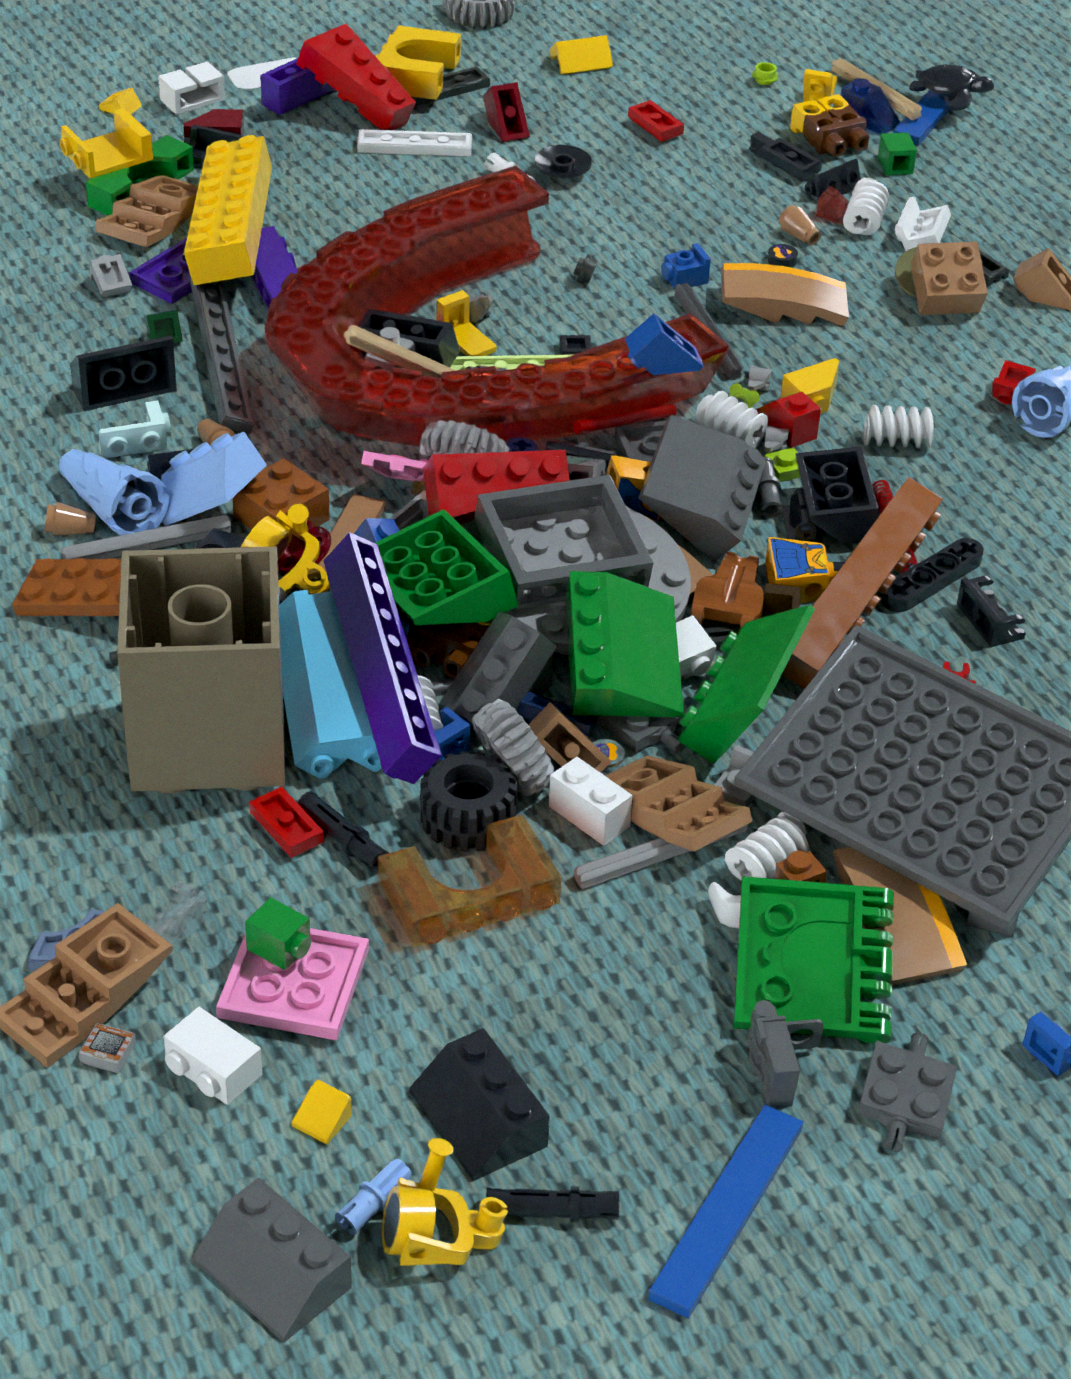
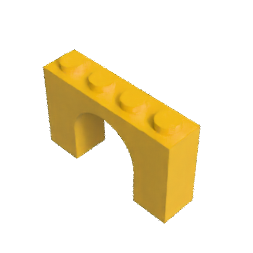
(418, 58)

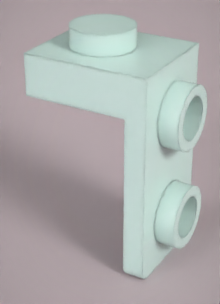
(137, 437)

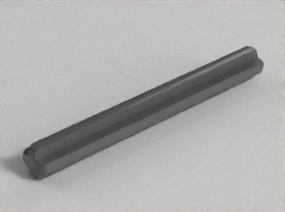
(692, 304)

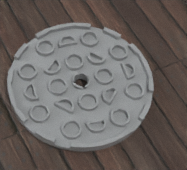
(587, 537)

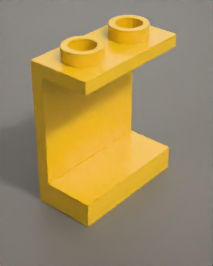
(110, 152)

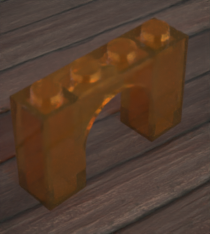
(438, 912)

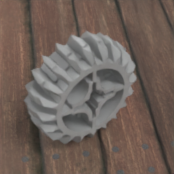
(480, 12)
(456, 438)
(514, 743)

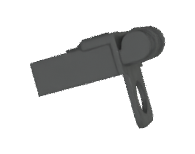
(773, 1052)

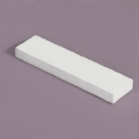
(414, 142)

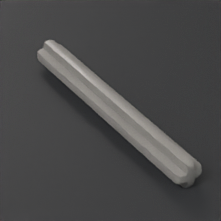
(147, 539)
(632, 860)

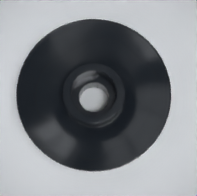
(563, 161)

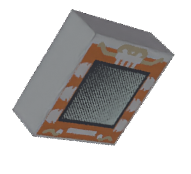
(107, 1048)

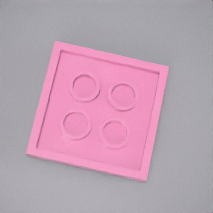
(304, 998)

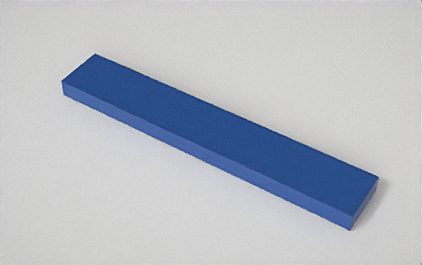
(725, 1212)

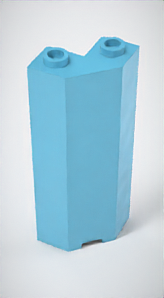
(321, 688)

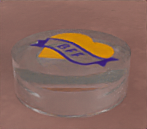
(613, 751)

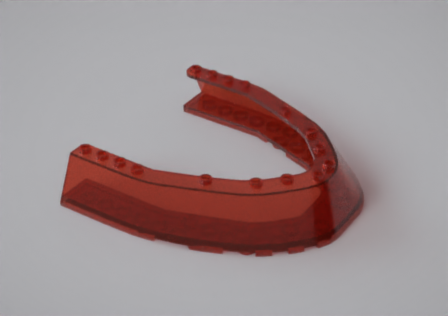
(405, 263)

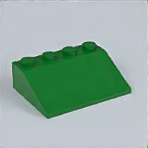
(444, 574)
(621, 648)
(741, 681)

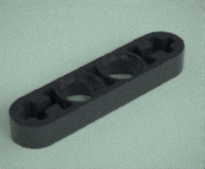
(937, 578)

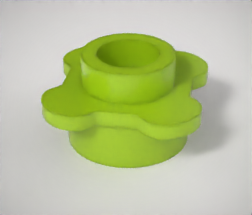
(748, 396)

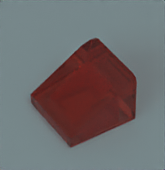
(832, 206)

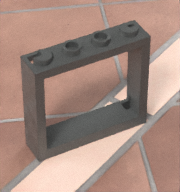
(551, 584)

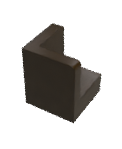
(780, 599)

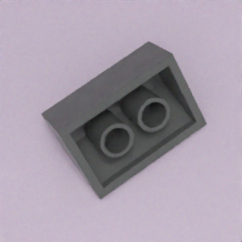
(499, 667)
(273, 1260)

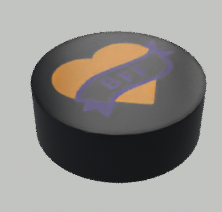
(782, 255)

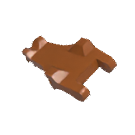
(730, 593)

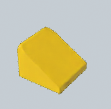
(122, 99)
(323, 1112)

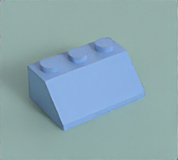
(209, 475)

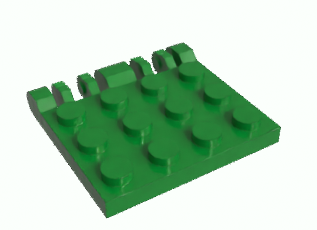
(813, 959)

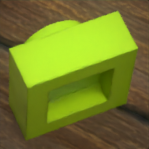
(784, 464)

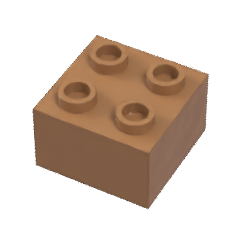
(948, 278)

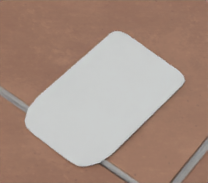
(249, 76)

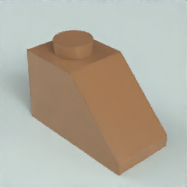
(1044, 280)
(564, 740)

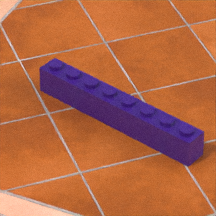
(381, 660)

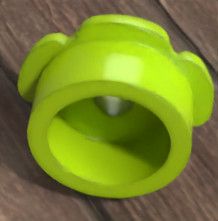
(765, 73)

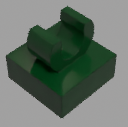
(164, 325)

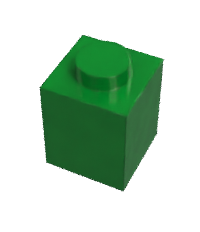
(897, 153)
(278, 934)

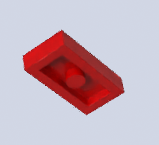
(655, 120)
(286, 822)

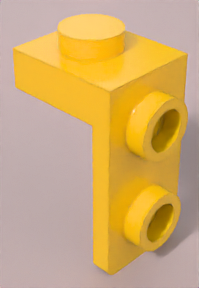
(818, 85)
(455, 310)

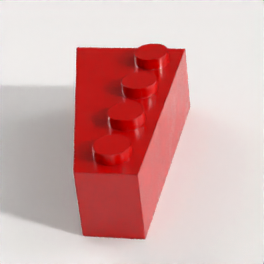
(358, 76)
(458, 478)

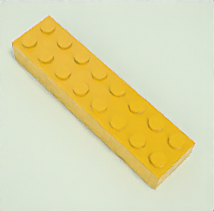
(229, 210)

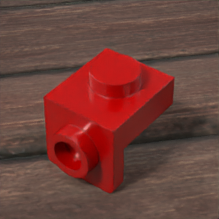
(1008, 379)

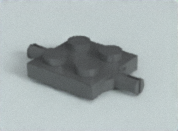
(643, 731)
(907, 1090)

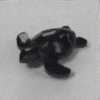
(952, 83)

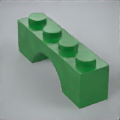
(170, 159)

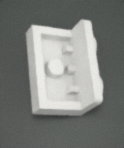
(921, 226)

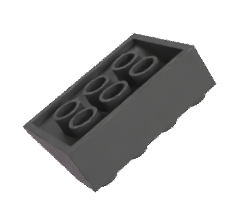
(703, 484)

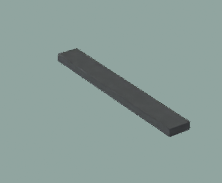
(222, 357)

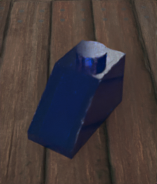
(870, 104)

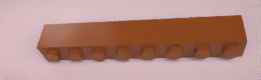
(862, 577)

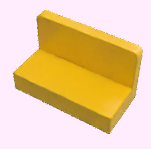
(582, 54)

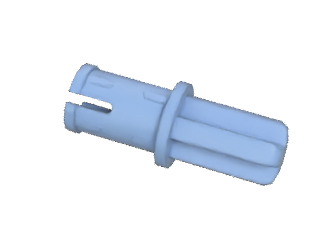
(371, 1197)

